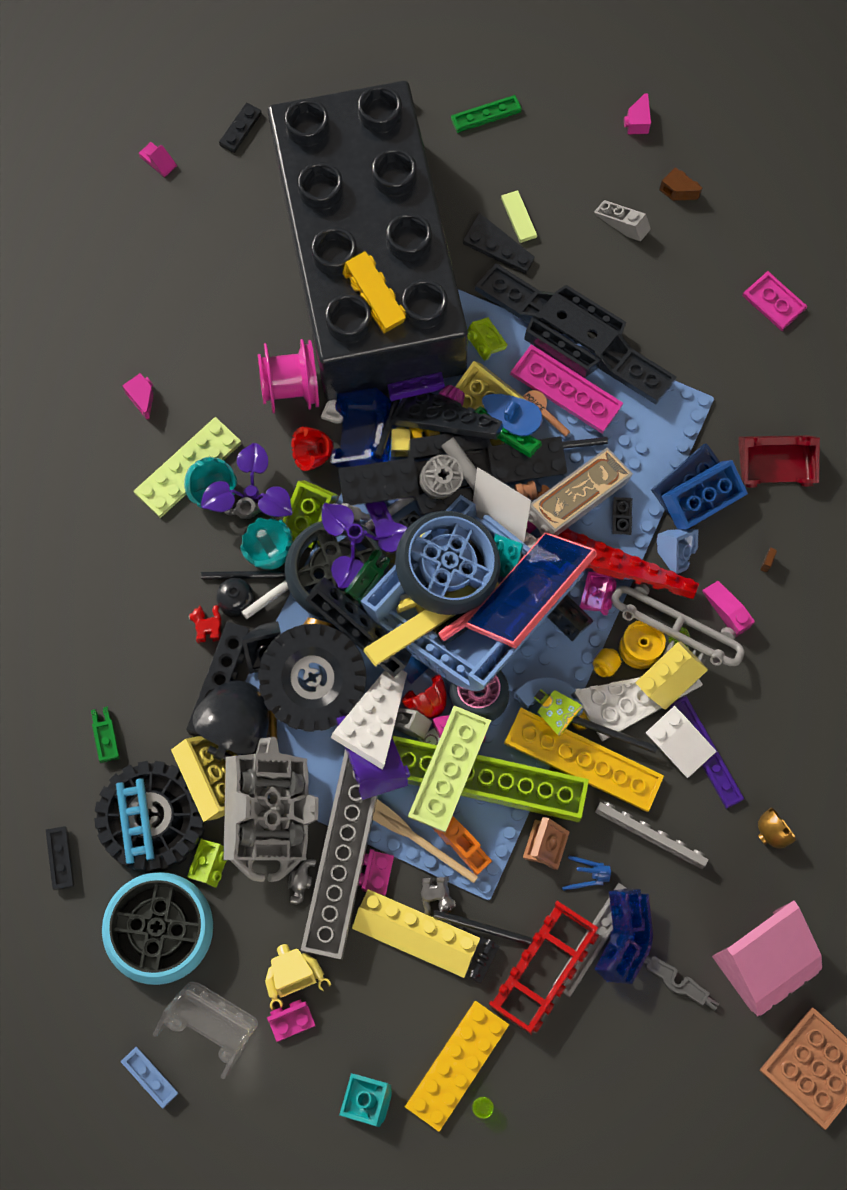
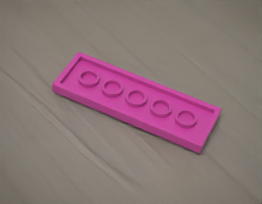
(566, 389)

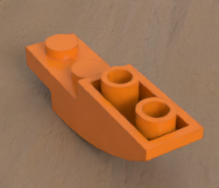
(465, 846)

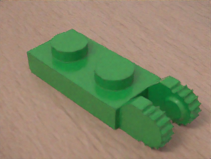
(105, 737)

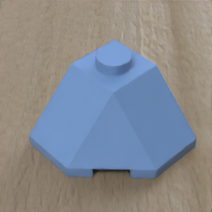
(676, 548)

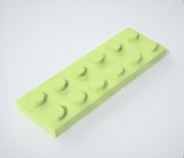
(166, 484)
(449, 769)

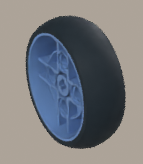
(481, 577)

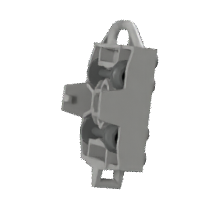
(289, 809)

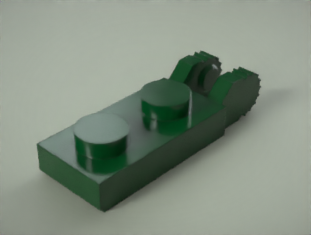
(367, 576)

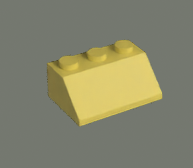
(671, 675)

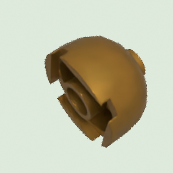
(774, 830)

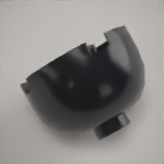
(234, 596)

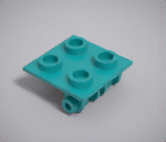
(509, 553)

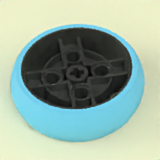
(150, 965)

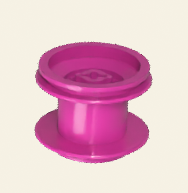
(289, 376)

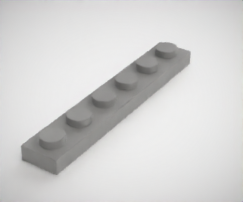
(658, 838)

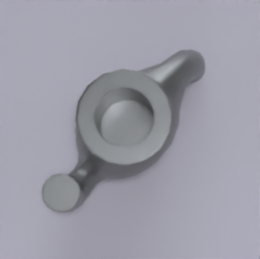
(245, 508)
(300, 881)

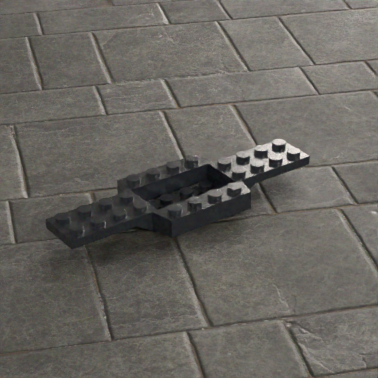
(583, 316)
(402, 477)

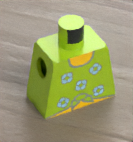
(557, 709)

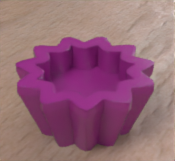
(453, 393)

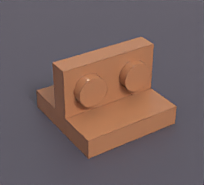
(546, 843)

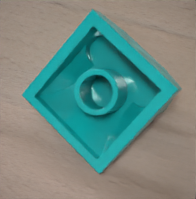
(366, 1100)

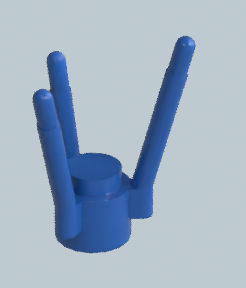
(599, 872)

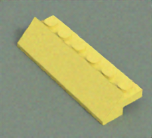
(415, 933)

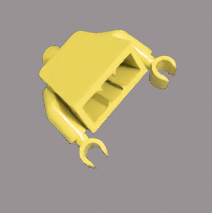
(291, 973)

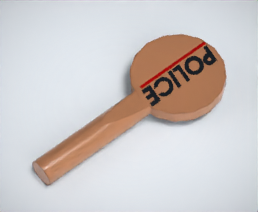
(540, 400)

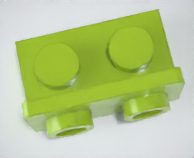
(485, 338)
(208, 863)

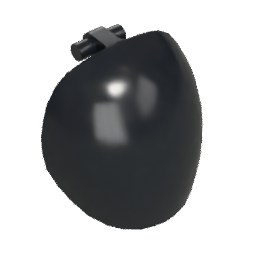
(233, 719)

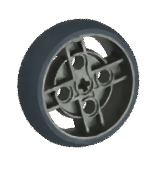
(304, 579)

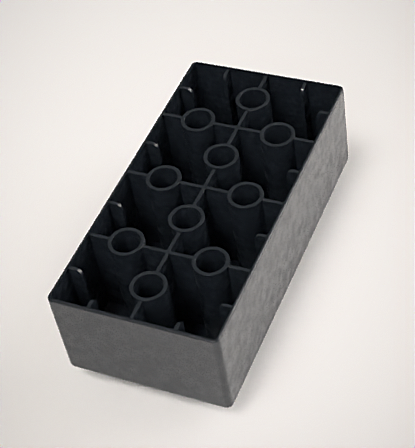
(356, 185)

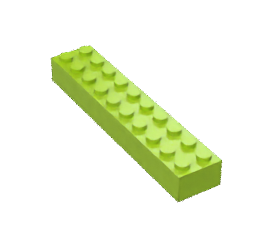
(505, 782)

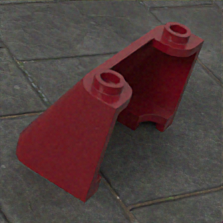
(779, 459)

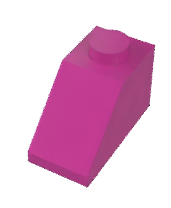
(638, 117)
(140, 393)

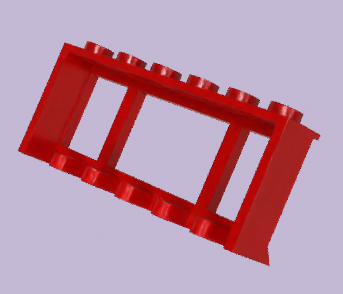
(526, 958)

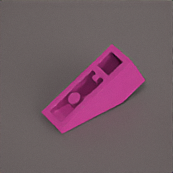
(728, 608)

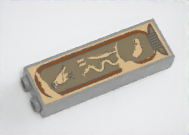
(578, 493)

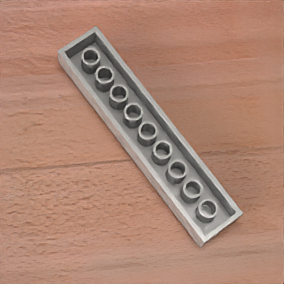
(339, 868)

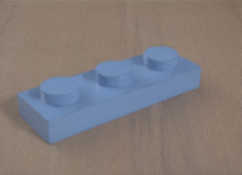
(149, 1077)

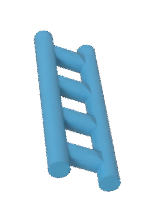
(145, 829)

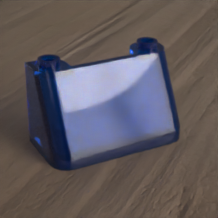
(363, 423)

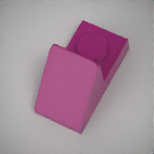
(158, 158)

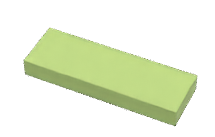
(518, 216)

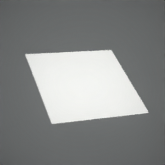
(501, 504)

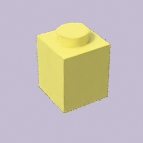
(399, 442)

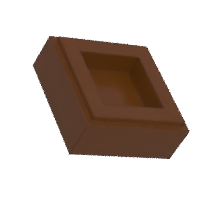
(769, 558)

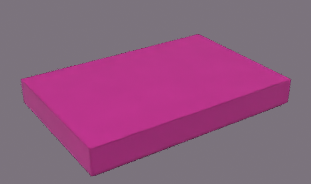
(774, 301)

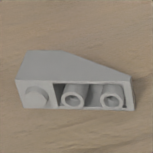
(625, 220)

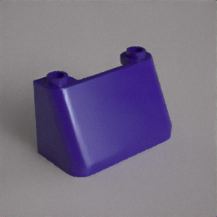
(372, 779)

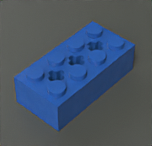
(704, 494)

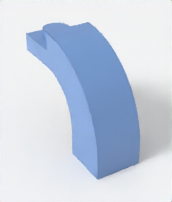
(526, 693)

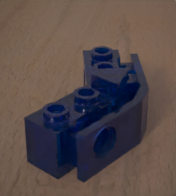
(630, 936)

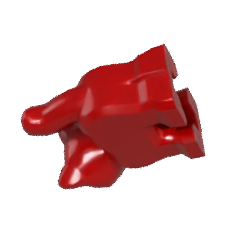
(206, 626)

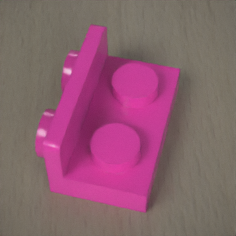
(598, 593)
(377, 872)
(290, 1021)

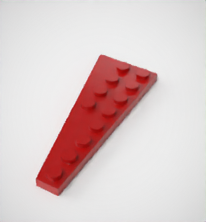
(618, 565)

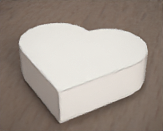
(330, 413)

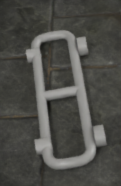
(726, 635)

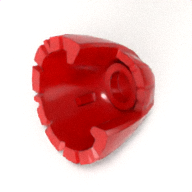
(310, 448)
(428, 703)

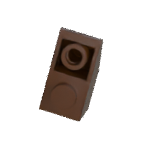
(680, 187)

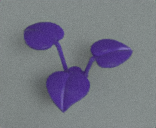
(251, 459)
(339, 518)

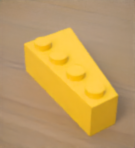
(374, 291)

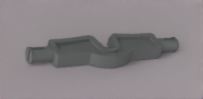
(686, 987)

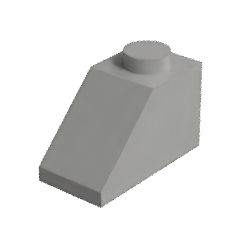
(412, 723)

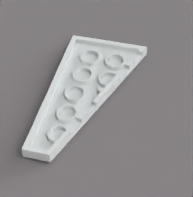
(619, 704)
(372, 720)

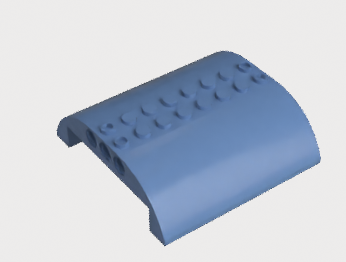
(467, 660)

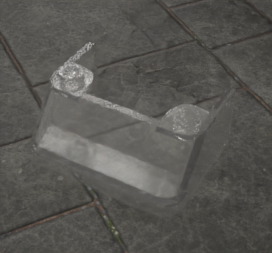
(212, 1018)

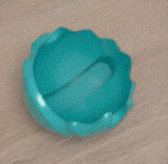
(203, 474)
(266, 543)

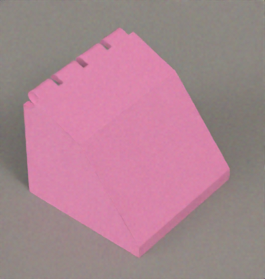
(772, 959)

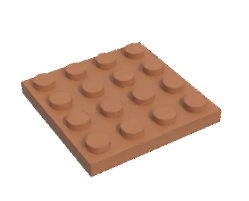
(812, 1068)

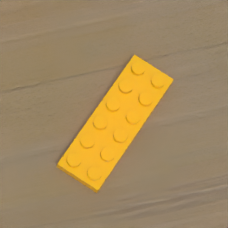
(456, 1066)

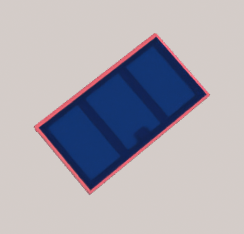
(530, 589)

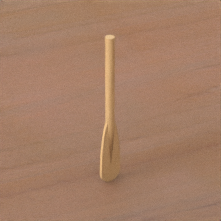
(391, 821)

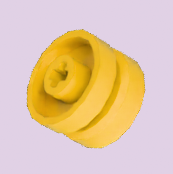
(641, 645)

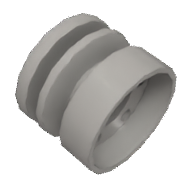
(436, 486)

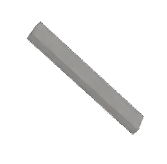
(604, 924)

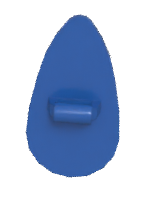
(517, 414)

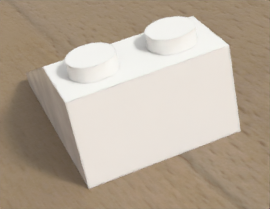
(680, 742)

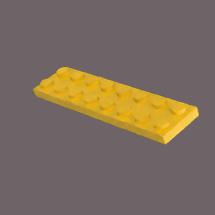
(584, 759)

